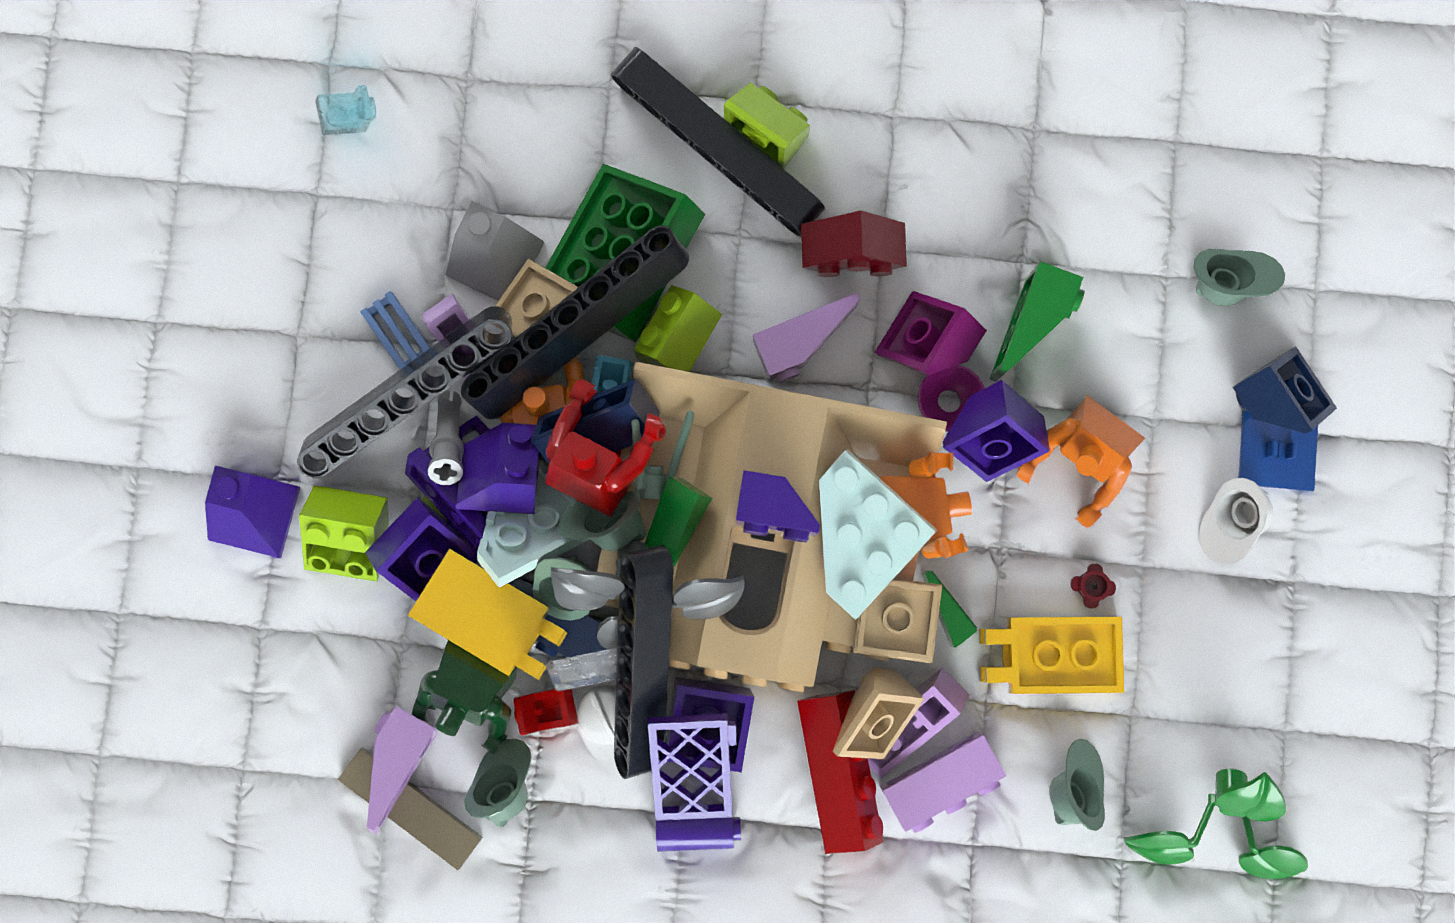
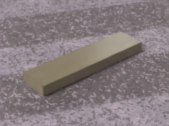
(417, 814)

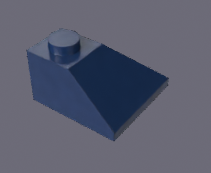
(1285, 394)

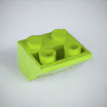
(339, 530)

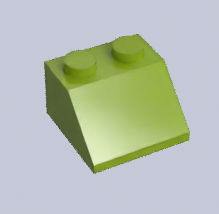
(767, 122)
(677, 330)

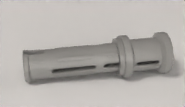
(447, 446)

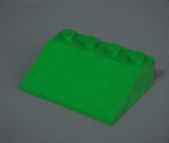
(612, 218)

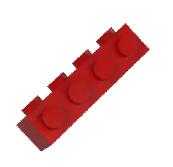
(840, 784)

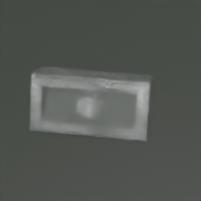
(583, 669)

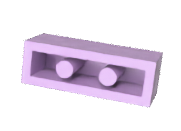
(943, 782)

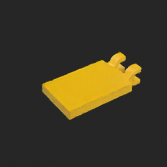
(484, 618)
(1057, 655)

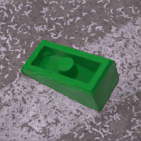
(677, 516)
(953, 618)

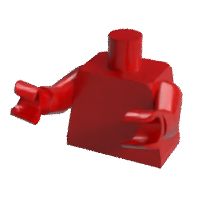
(588, 469)

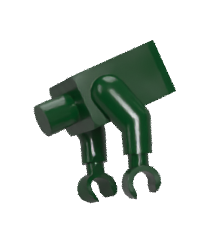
(466, 691)

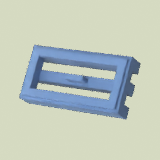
(379, 307)

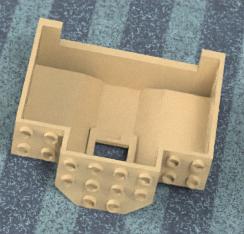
(779, 435)

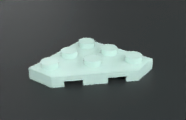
(865, 533)
(518, 541)

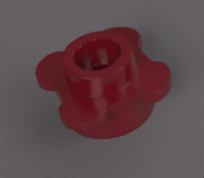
(1082, 583)

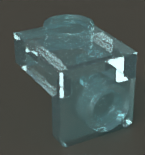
(345, 111)

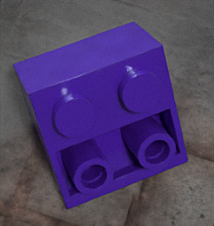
(773, 504)

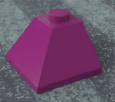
(931, 335)

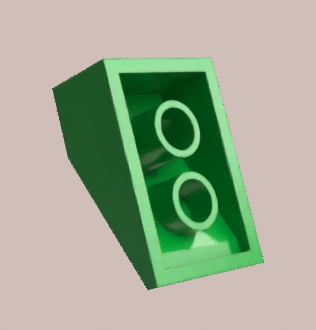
(1043, 303)

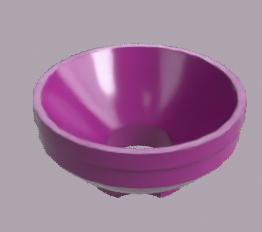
(956, 379)

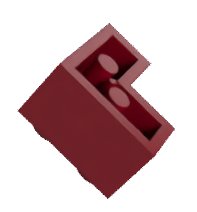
(854, 243)

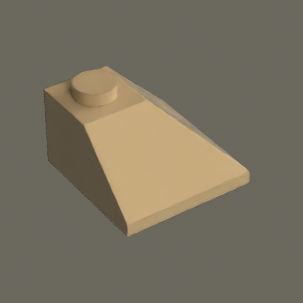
(877, 715)

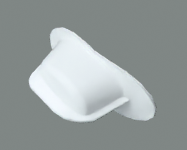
(1235, 521)
(597, 719)

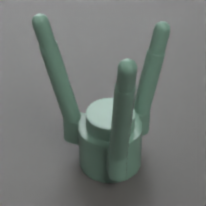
(652, 480)

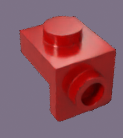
(544, 711)

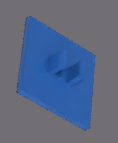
(1277, 455)

